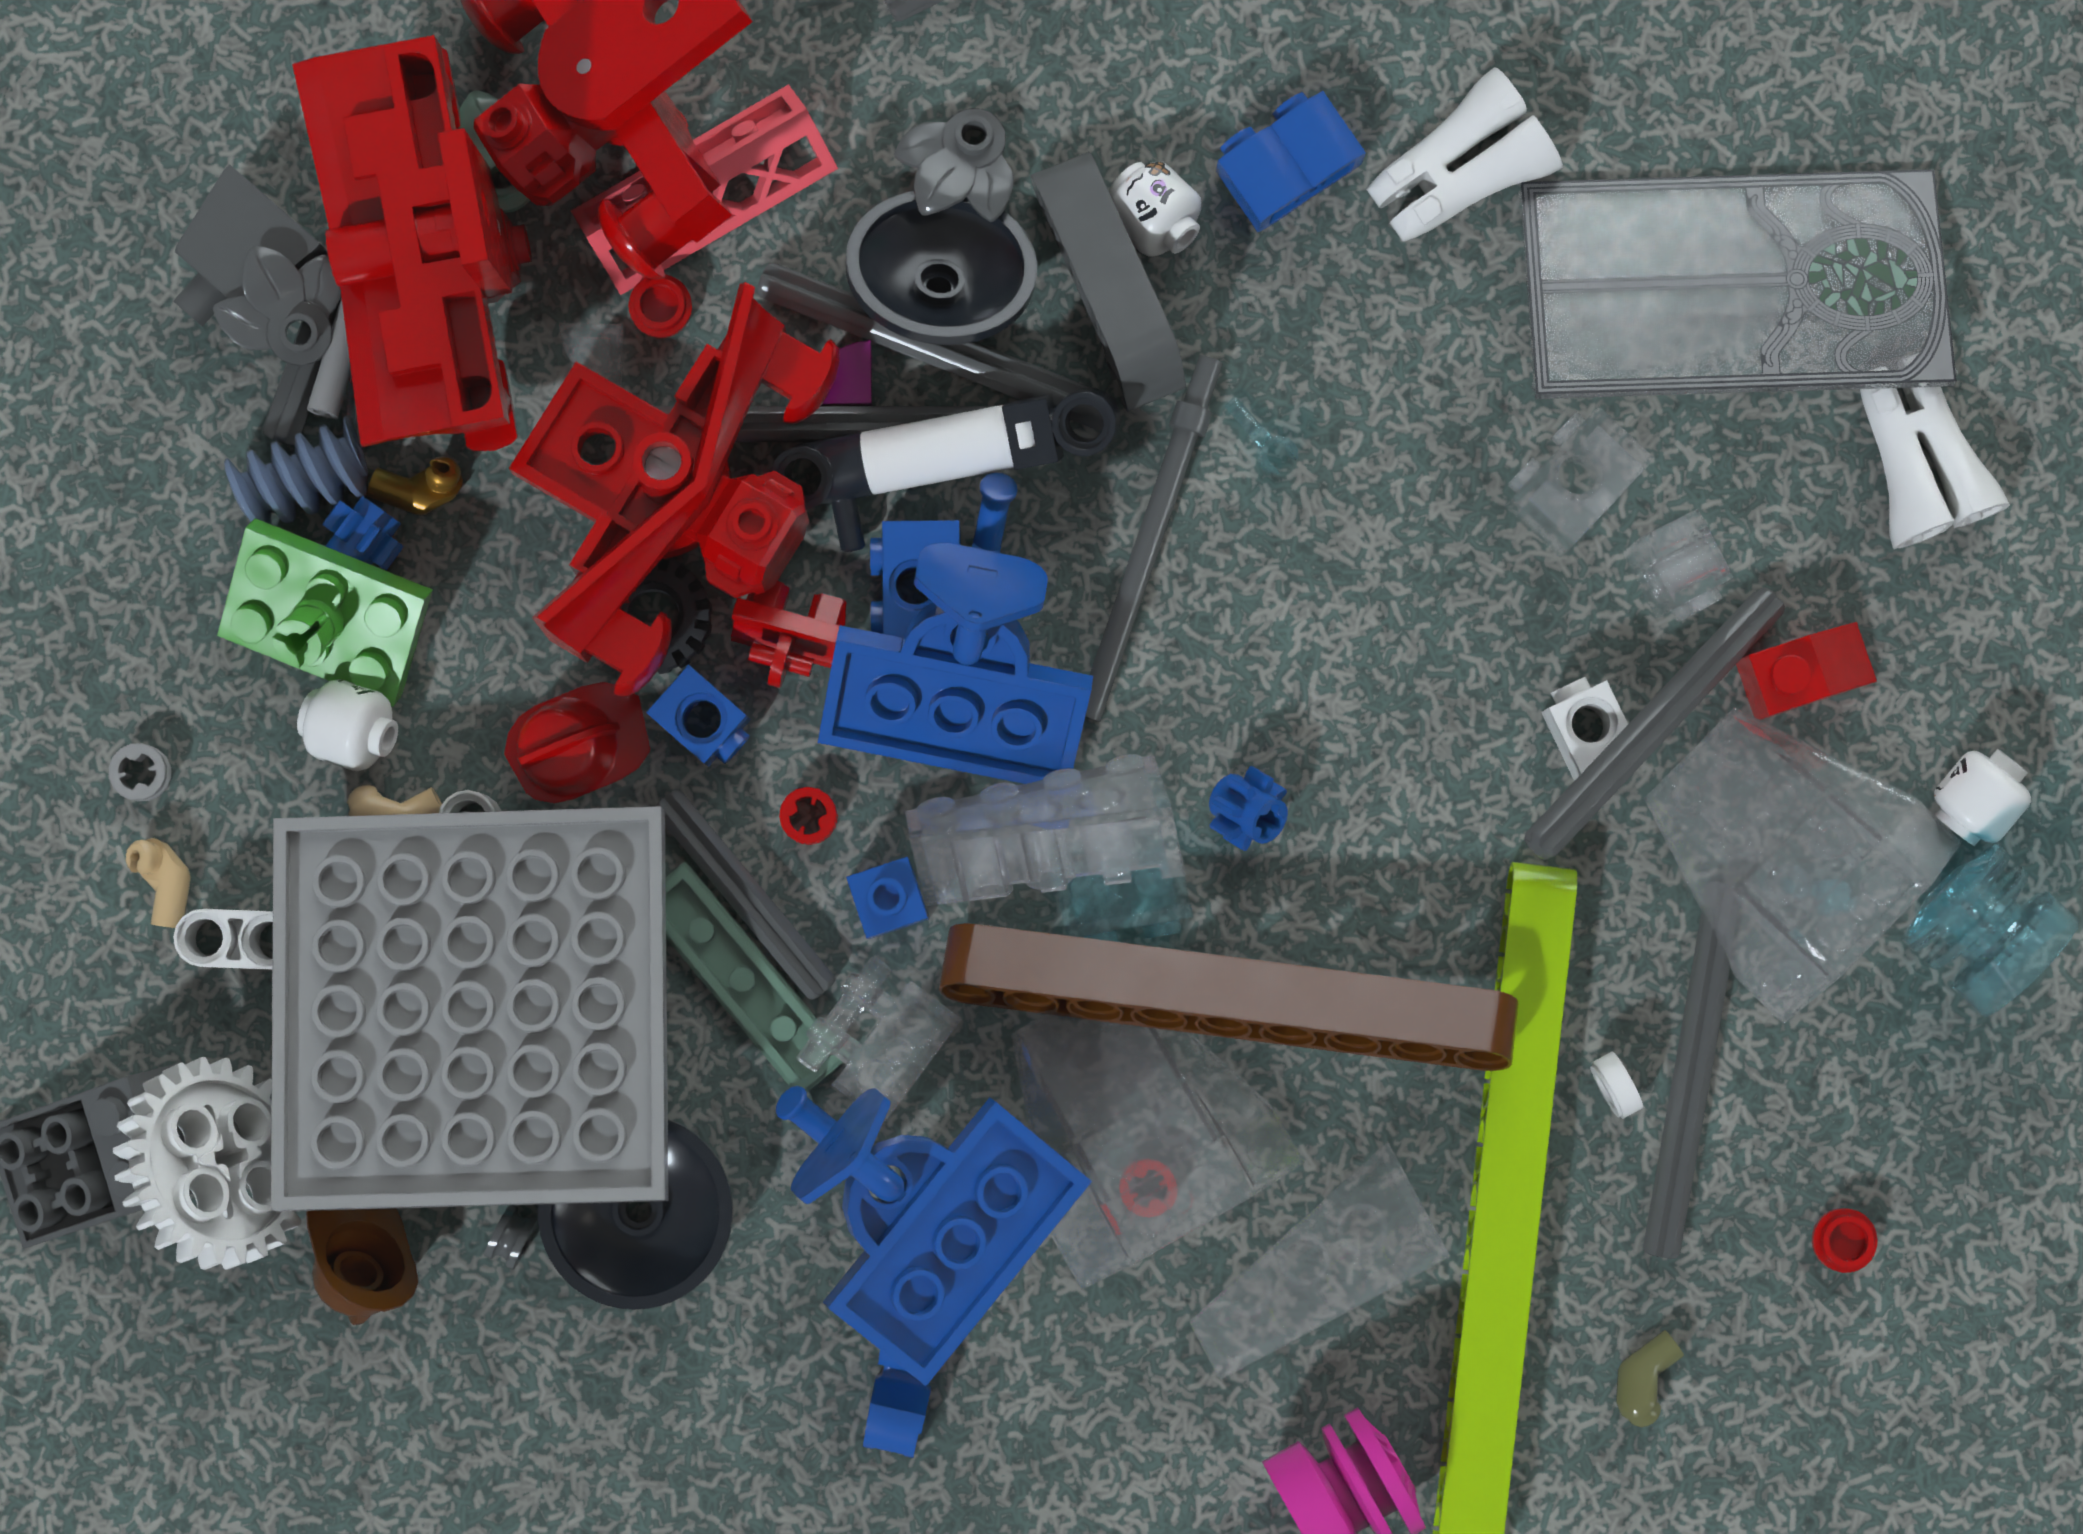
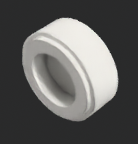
(1616, 1085)

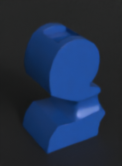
(896, 1409)

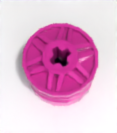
(1348, 1488)

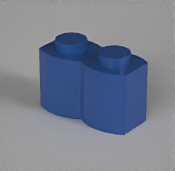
(1288, 160)

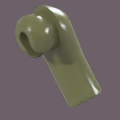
(1639, 1379)

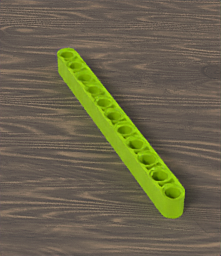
(1508, 1207)

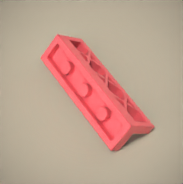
(729, 150)

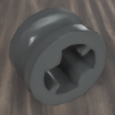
(511, 1237)

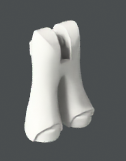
(1516, 158)
(1915, 500)

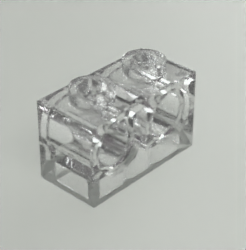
(1678, 567)

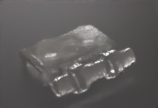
(897, 1047)

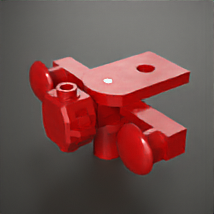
(603, 84)

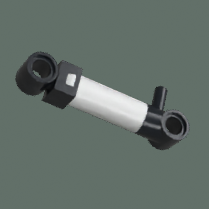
(944, 449)

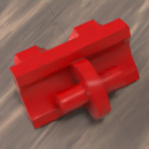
(786, 638)

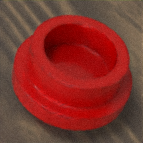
(660, 306)
(1844, 1240)

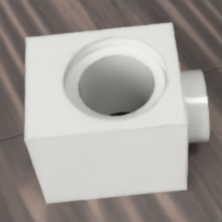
(1568, 700)

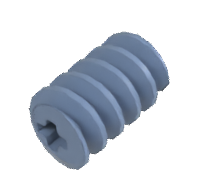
(300, 476)

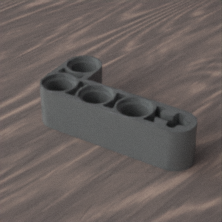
(1110, 281)

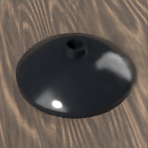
(940, 273)
(650, 1260)

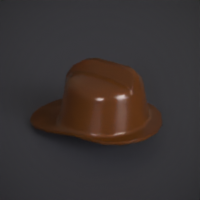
(361, 1261)

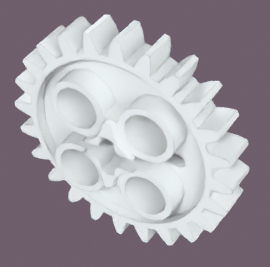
(211, 1163)

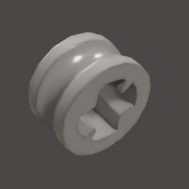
(141, 791)

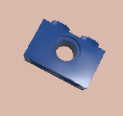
(897, 556)

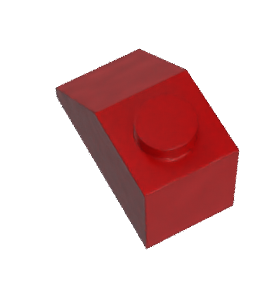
(1805, 670)

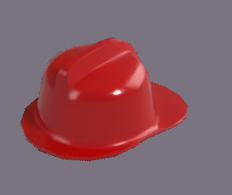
(577, 743)

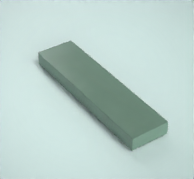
(740, 976)

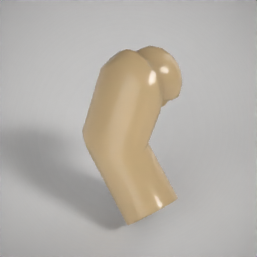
(367, 801)
(165, 874)

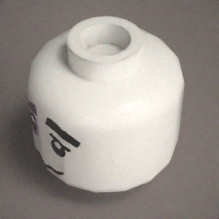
(1156, 208)
(347, 725)
(1982, 796)

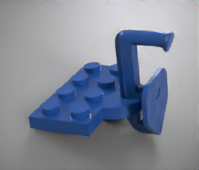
(961, 693)
(941, 1233)

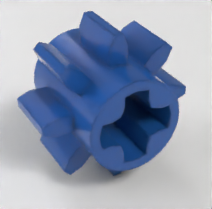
(363, 532)
(1248, 808)

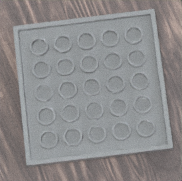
(469, 1009)

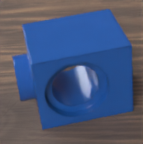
(680, 698)
(887, 898)

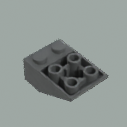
(62, 1161)

